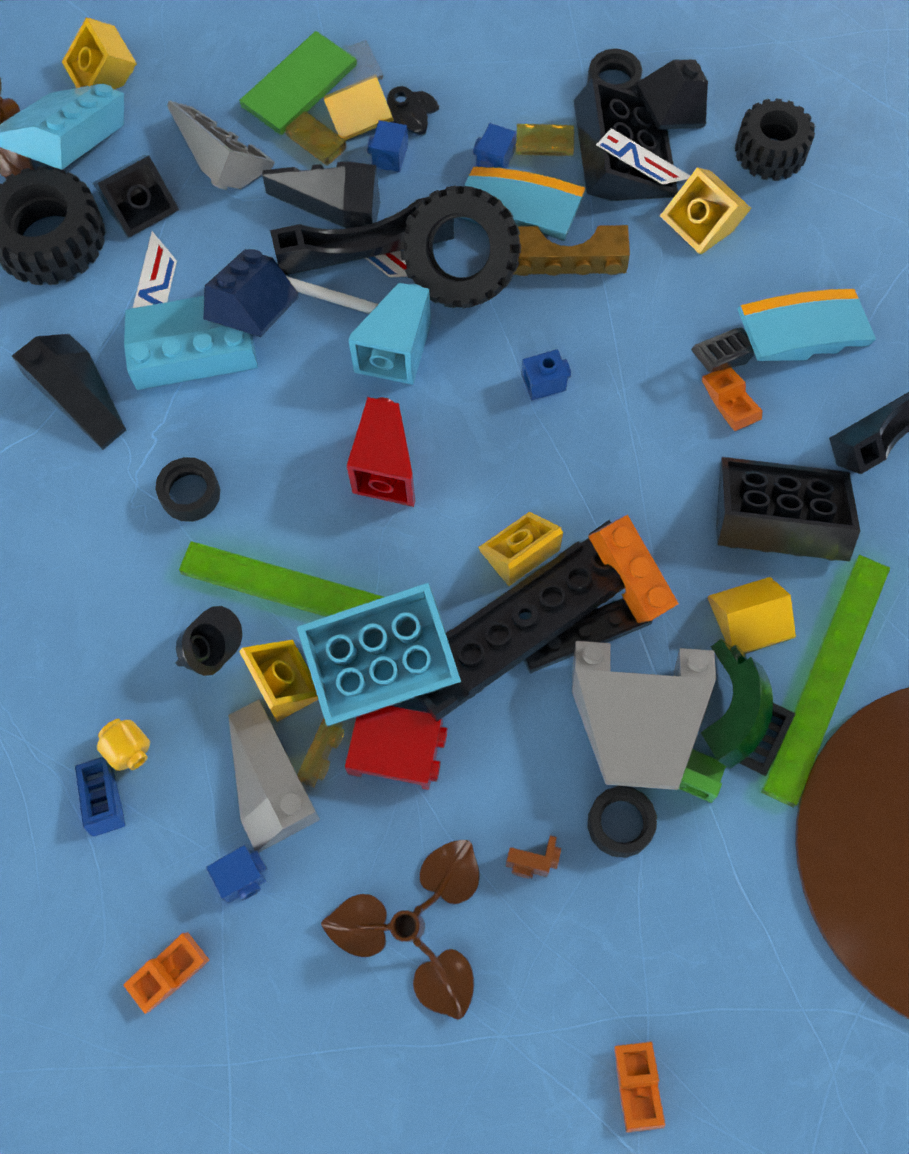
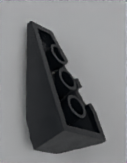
(71, 381)

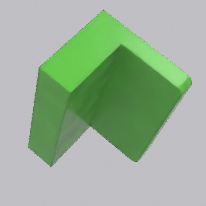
(702, 776)

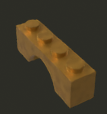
(602, 253)

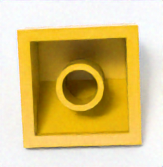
(98, 56)
(705, 210)

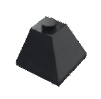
(676, 95)

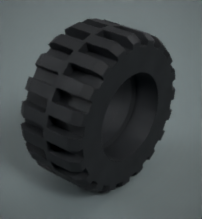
(420, 235)
(65, 249)

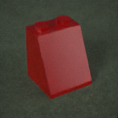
(380, 455)

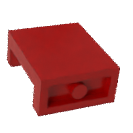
(397, 746)

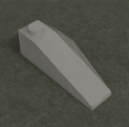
(218, 150)
(267, 785)

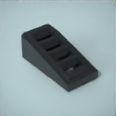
(730, 349)
(763, 768)

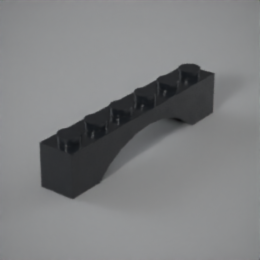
(309, 248)
(872, 437)

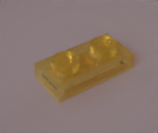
(316, 138)
(545, 139)
(315, 763)

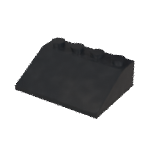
(606, 176)
(786, 509)

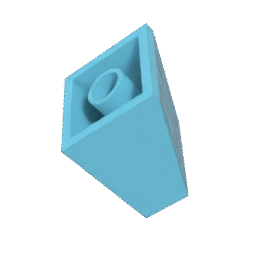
(393, 335)

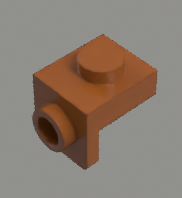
(526, 863)

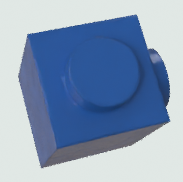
(388, 145)
(495, 147)
(545, 374)
(238, 874)

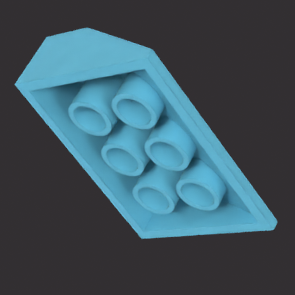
(64, 124)
(176, 345)
(378, 654)

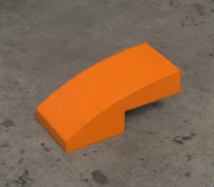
(730, 397)
(166, 973)
(639, 1087)

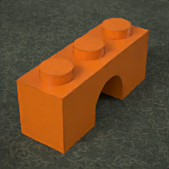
(645, 586)

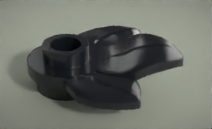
(413, 110)

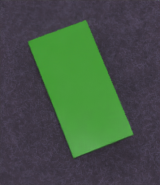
(298, 82)

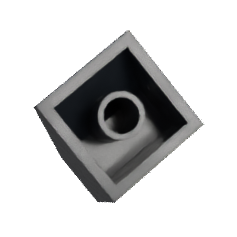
(136, 195)

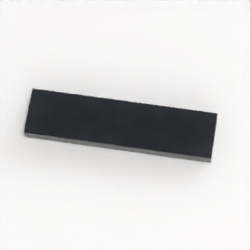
(598, 626)

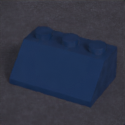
(248, 293)

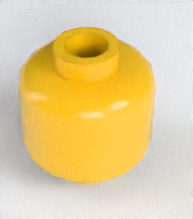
(123, 745)

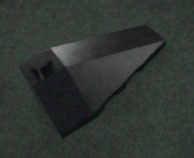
(338, 194)

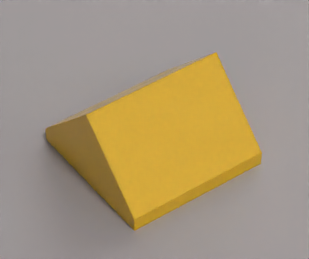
(358, 108)
(522, 546)
(754, 615)
(280, 676)

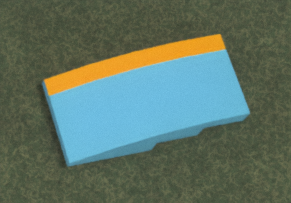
(531, 198)
(805, 324)

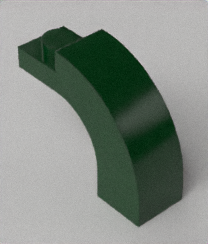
(750, 710)

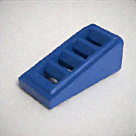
(106, 816)

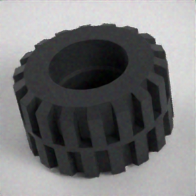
(780, 122)

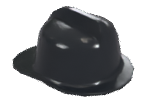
(209, 641)

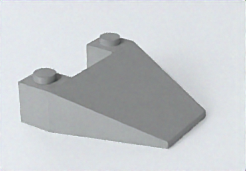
(642, 722)

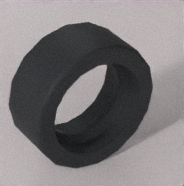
(617, 60)
(180, 468)
(634, 797)

